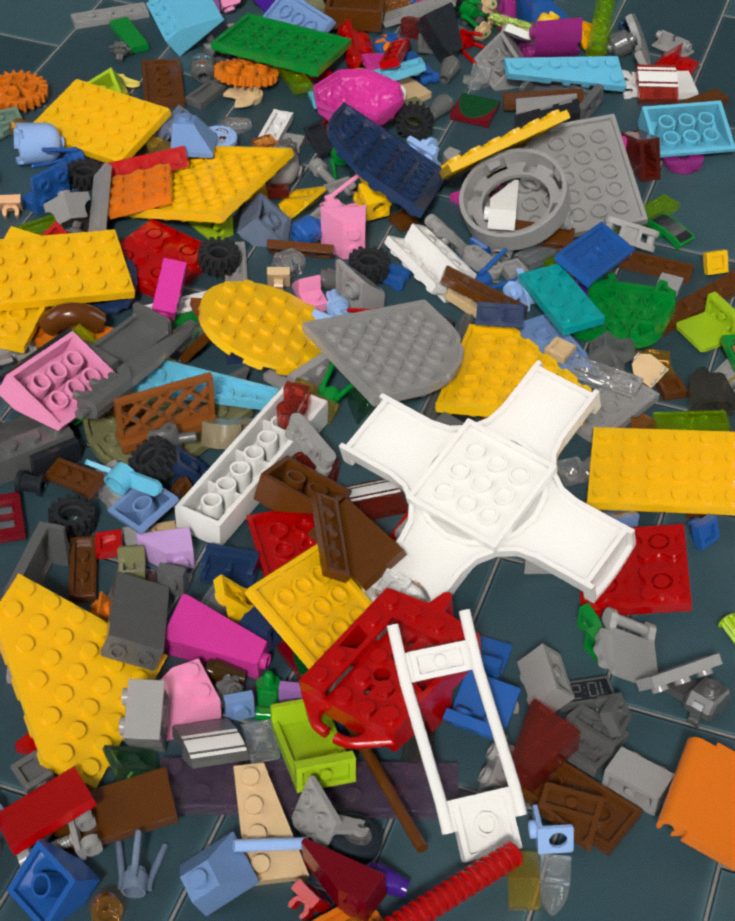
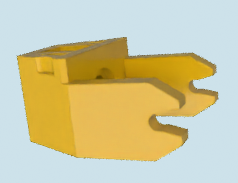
(376, 202)

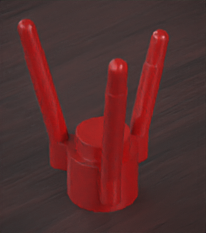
(468, 41)

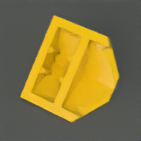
(301, 200)

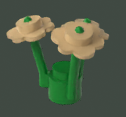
(470, 10)

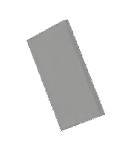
(617, 410)

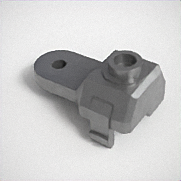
(701, 698)

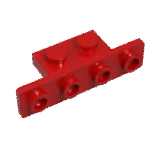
(360, 44)

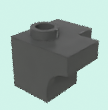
(612, 350)

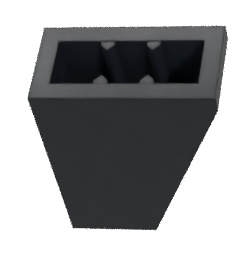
(441, 31)

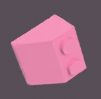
(343, 228)
(191, 695)

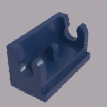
(500, 315)
(234, 563)

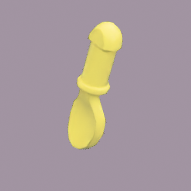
(129, 82)

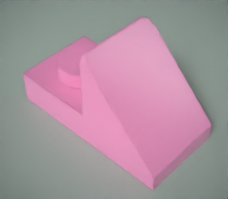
(310, 291)

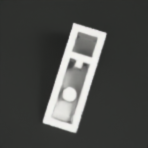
(502, 208)

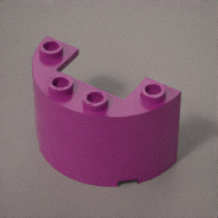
(553, 38)

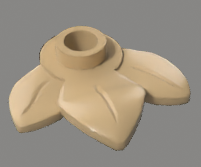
(244, 96)

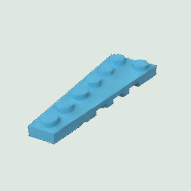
(407, 68)
(568, 70)
(227, 389)

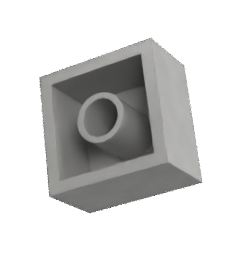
(145, 714)

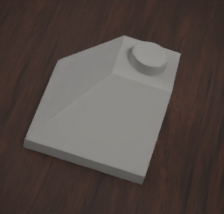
(357, 288)

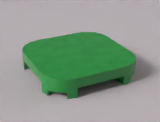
(631, 310)

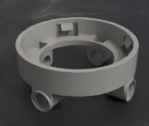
(533, 169)

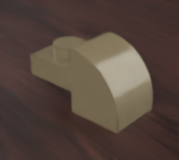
(220, 432)

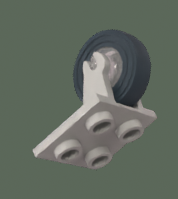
(343, 833)

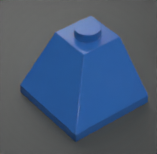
(52, 883)

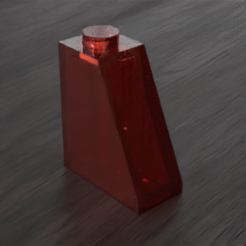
(643, 154)
(543, 745)

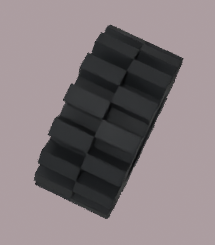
(418, 111)
(82, 173)
(370, 262)
(216, 265)
(153, 458)
(74, 507)

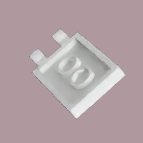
(686, 85)

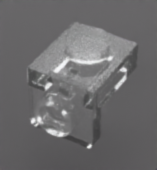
(479, 76)

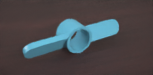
(123, 478)

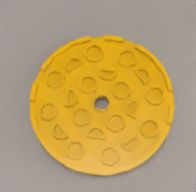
(258, 325)

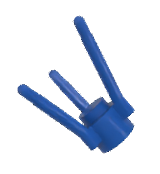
(72, 154)
(486, 278)

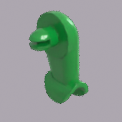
(267, 694)

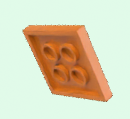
(140, 191)

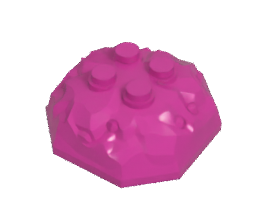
(363, 90)

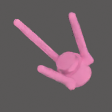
(331, 202)

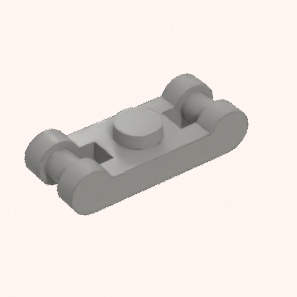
(633, 232)
(445, 233)
(310, 443)

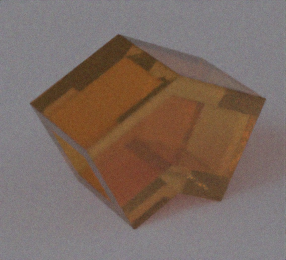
(642, 422)

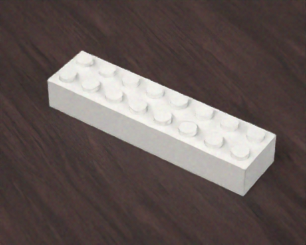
(227, 489)

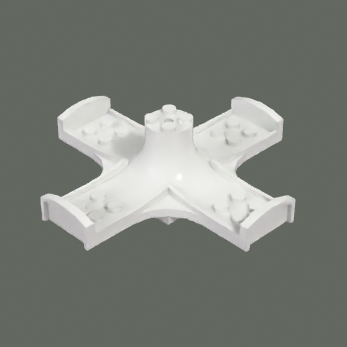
(493, 488)

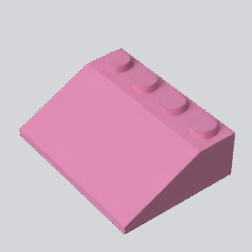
(47, 381)

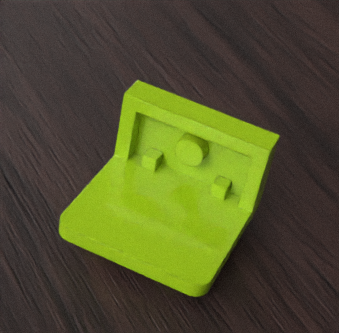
(708, 327)

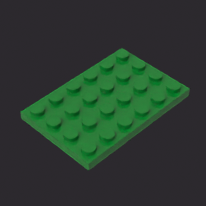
(281, 44)

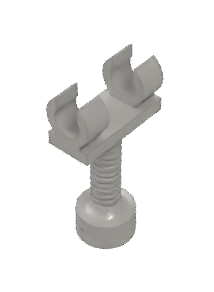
(319, 168)
(84, 847)

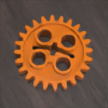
(245, 73)
(22, 90)

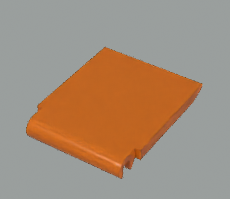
(703, 800)

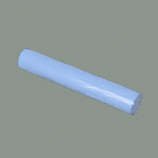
(267, 844)

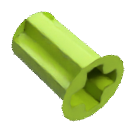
(728, 625)

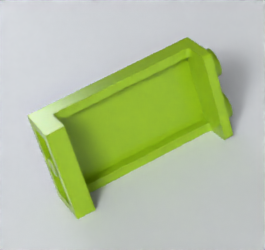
(307, 751)

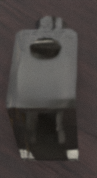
(709, 392)

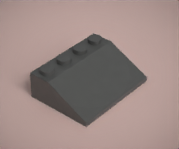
(23, 438)

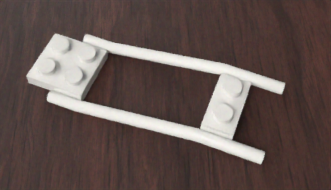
(480, 819)

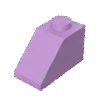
(168, 547)

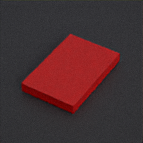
(45, 810)

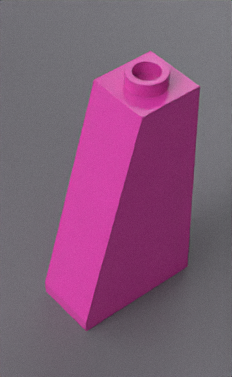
(205, 634)

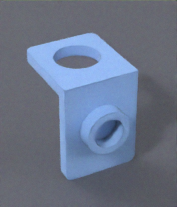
(543, 833)

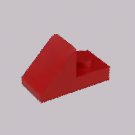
(674, 57)

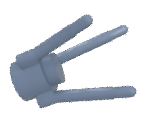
(135, 880)

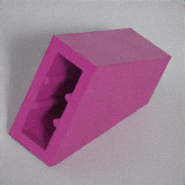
(170, 288)

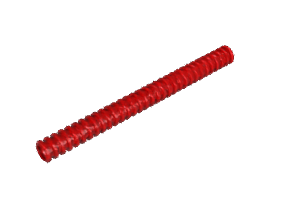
(461, 886)

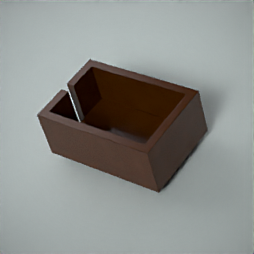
(364, 14)

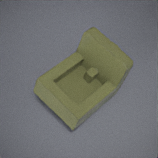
(132, 560)

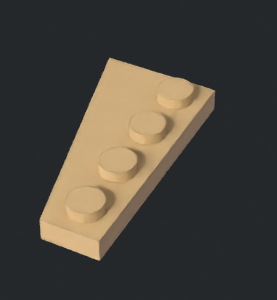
(264, 818)

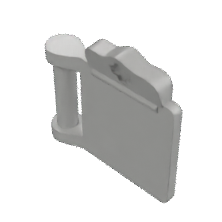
(623, 652)

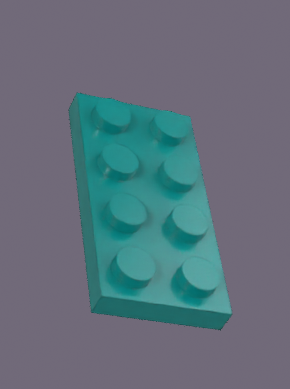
(561, 299)

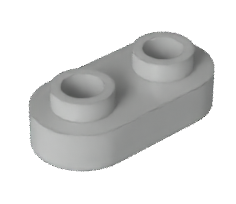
(478, 258)

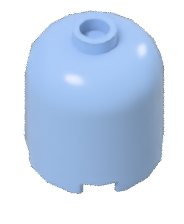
(31, 138)

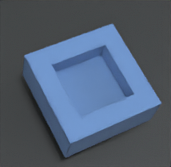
(239, 705)

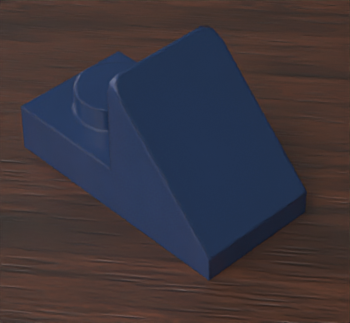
(188, 466)

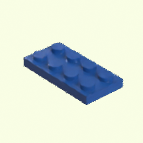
(594, 254)

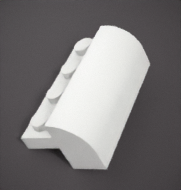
(426, 257)

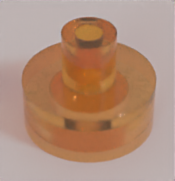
(105, 907)

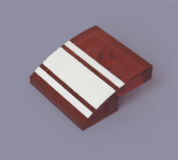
(657, 84)
(378, 498)

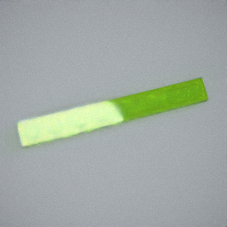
(600, 28)

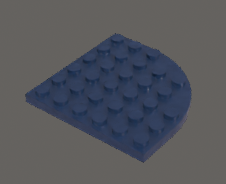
(384, 160)

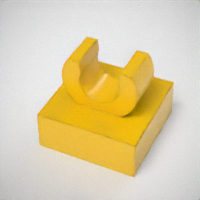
(715, 262)

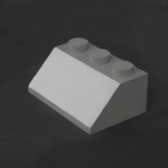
(494, 55)

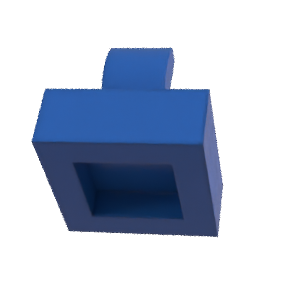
(704, 531)

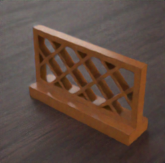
(186, 421)

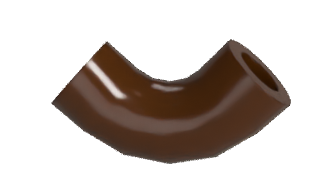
(72, 314)

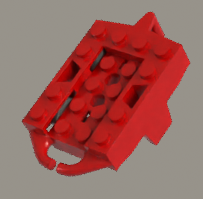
(365, 660)

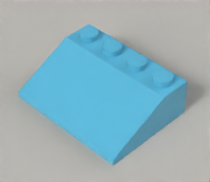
(184, 21)
(688, 128)

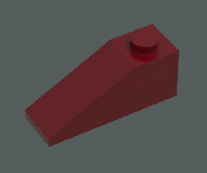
(349, 884)

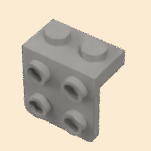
(312, 371)

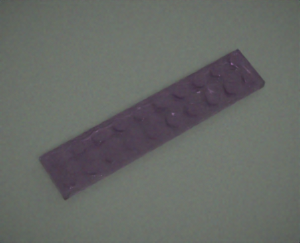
(213, 789)

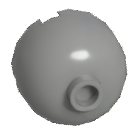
(289, 172)

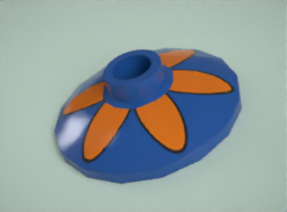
(382, 42)

